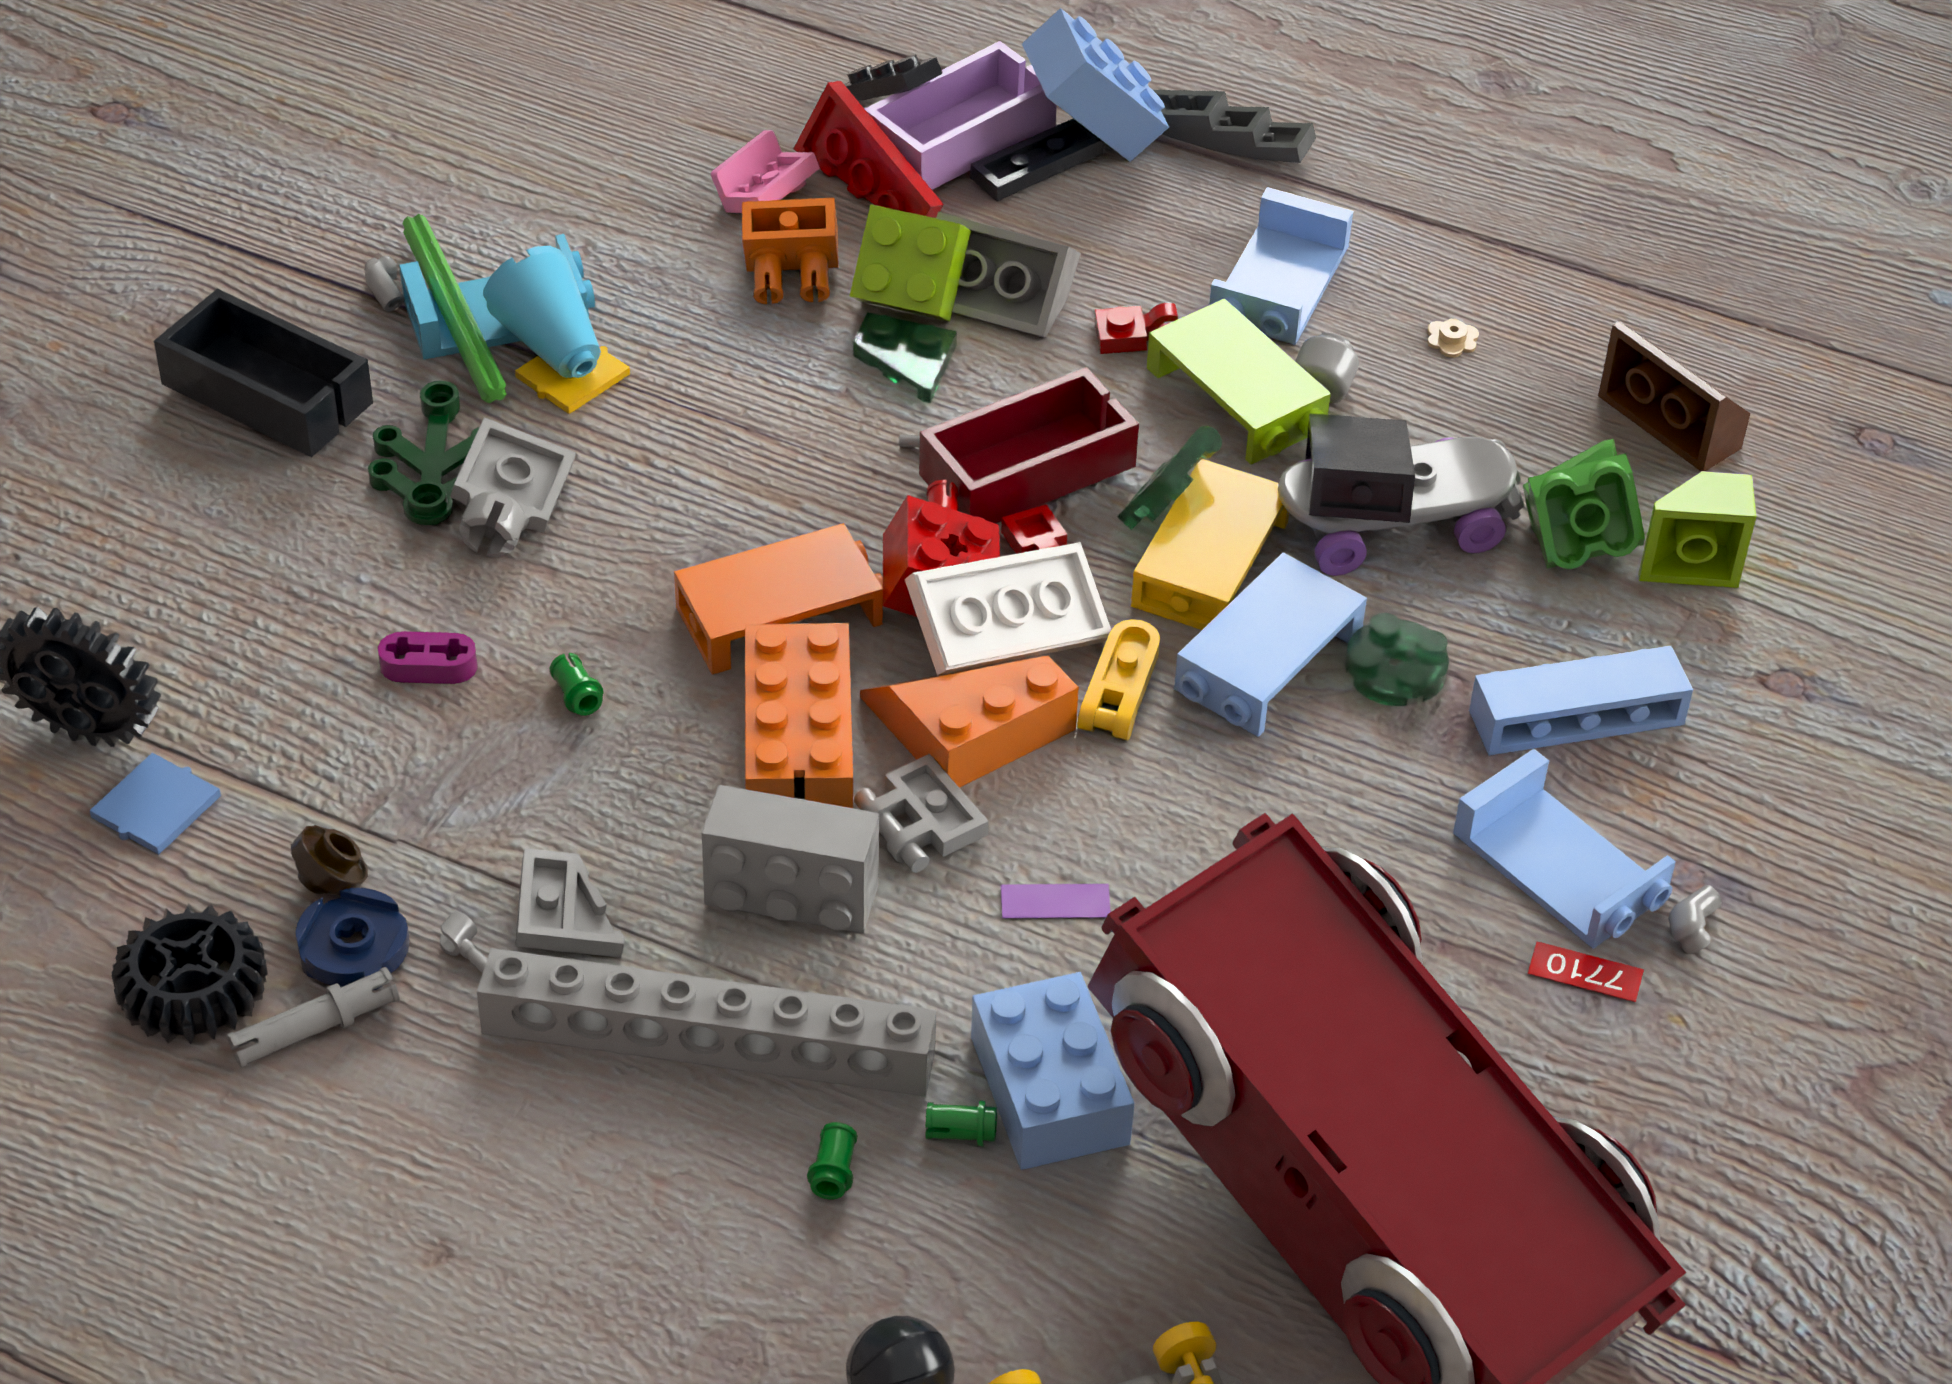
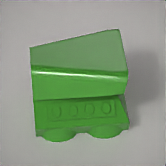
(1585, 508)

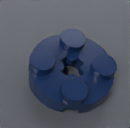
(357, 910)

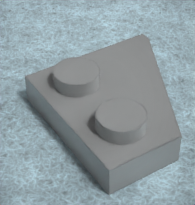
(562, 907)

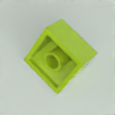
(1701, 532)

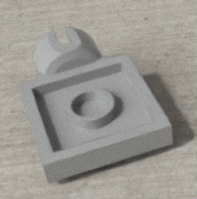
(508, 486)

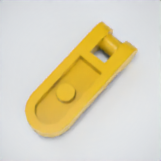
(1120, 678)

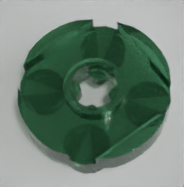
(1390, 638)

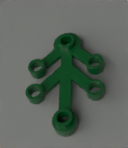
(427, 500)

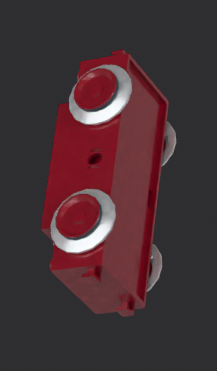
(1327, 1092)

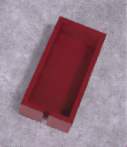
(1031, 446)

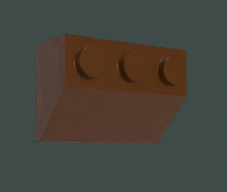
(1670, 400)

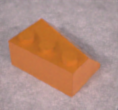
(979, 715)

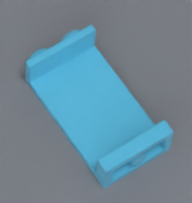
(430, 327)

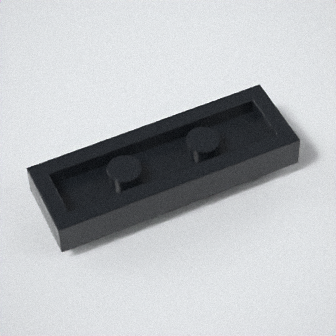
(892, 77)
(1035, 159)

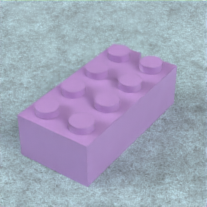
(966, 113)

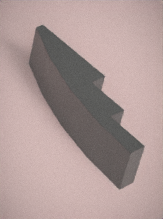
(1209, 122)

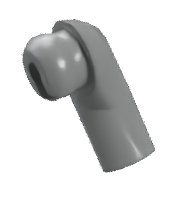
(379, 278)
(1688, 919)

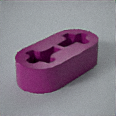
(427, 657)

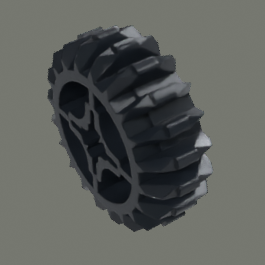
(191, 989)

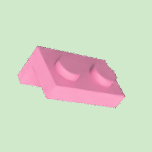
(761, 173)

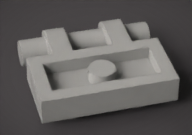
(935, 806)

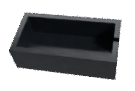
(264, 372)

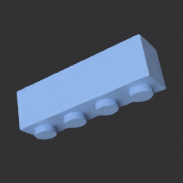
(1580, 700)

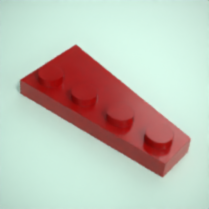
(862, 155)

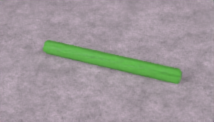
(454, 309)

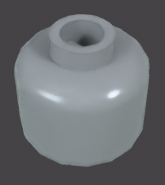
(1330, 362)

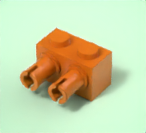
(790, 237)

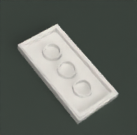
(1008, 608)

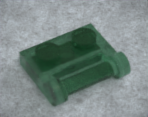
(1171, 477)

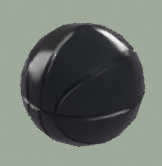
(900, 1353)

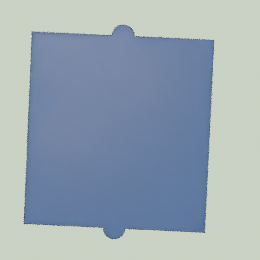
(155, 803)

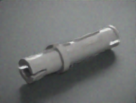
(336, 1007)

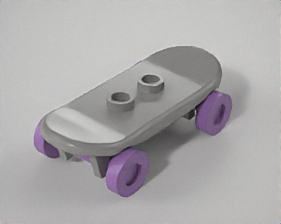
(1452, 479)

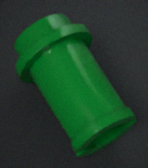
(581, 692)
(961, 1122)
(831, 1172)

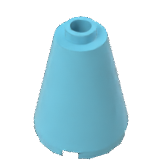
(545, 310)

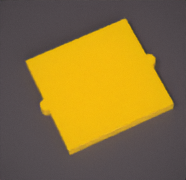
(572, 392)

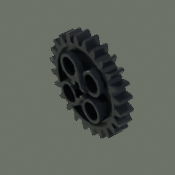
(76, 677)

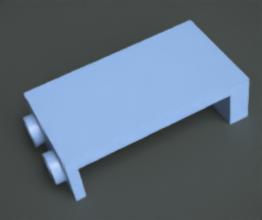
(1286, 263)
(1265, 640)
(1557, 854)

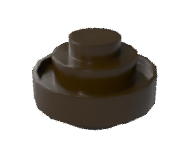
(328, 860)

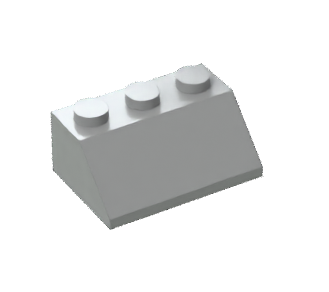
(1013, 278)

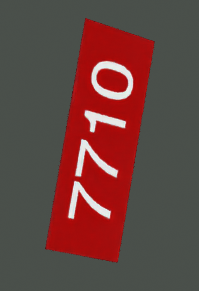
(1586, 971)

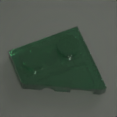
(905, 351)

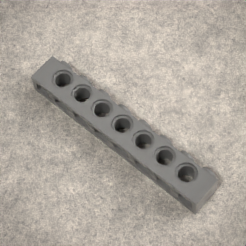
(707, 1021)

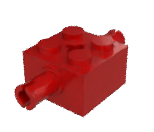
(931, 537)

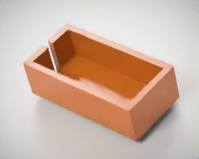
(799, 710)

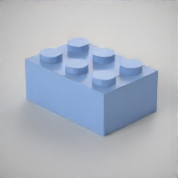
(1096, 84)
(1051, 1070)

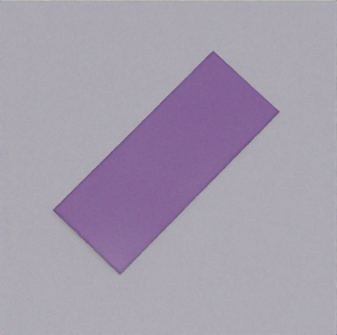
(1055, 900)

